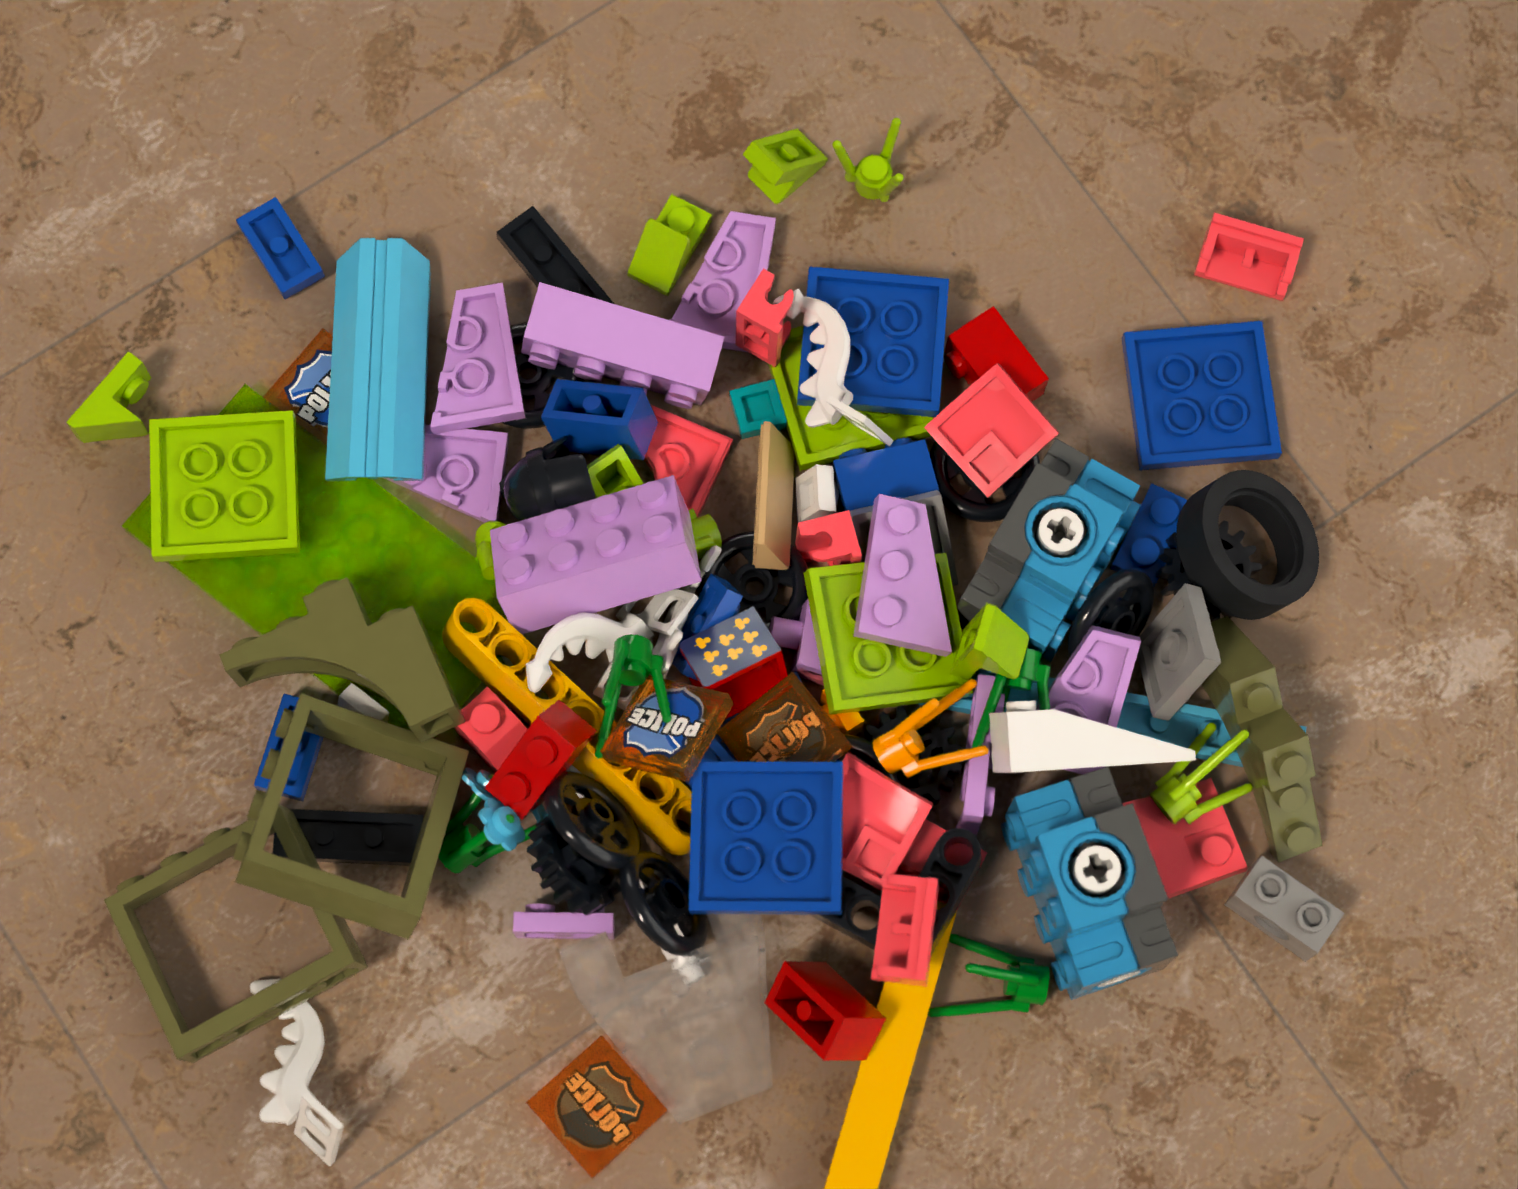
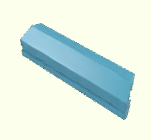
(379, 363)

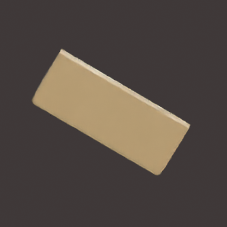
(773, 500)

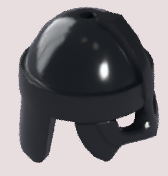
(546, 481)

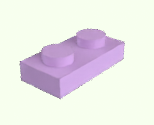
(545, 923)

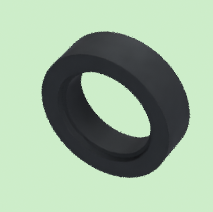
(1283, 521)

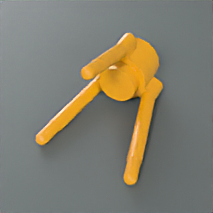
(903, 744)

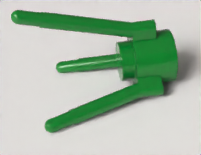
(631, 666)
(1030, 672)
(1022, 981)

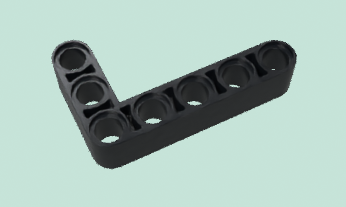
(950, 877)

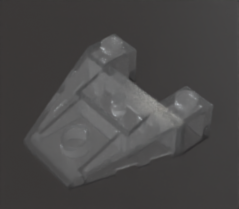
(688, 1023)

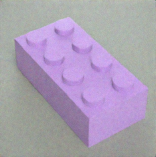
(621, 345)
(594, 555)

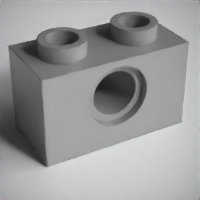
(1284, 908)

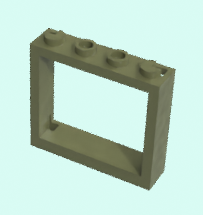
(326, 890)
(259, 1008)

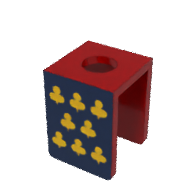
(736, 659)

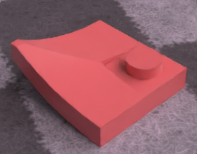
(992, 430)
(877, 821)
(1190, 853)

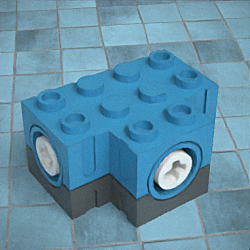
(1053, 546)
(1090, 883)

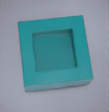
(755, 405)

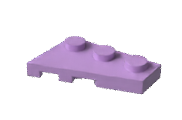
(727, 275)
(480, 364)
(463, 471)
(901, 582)
(1096, 679)
(974, 793)

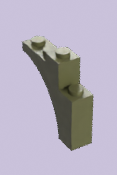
(340, 641)
(1277, 749)

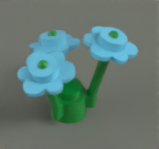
(502, 827)

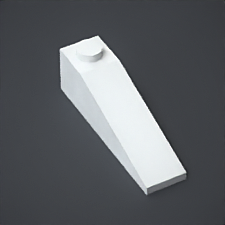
(1056, 740)

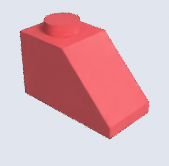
(490, 728)

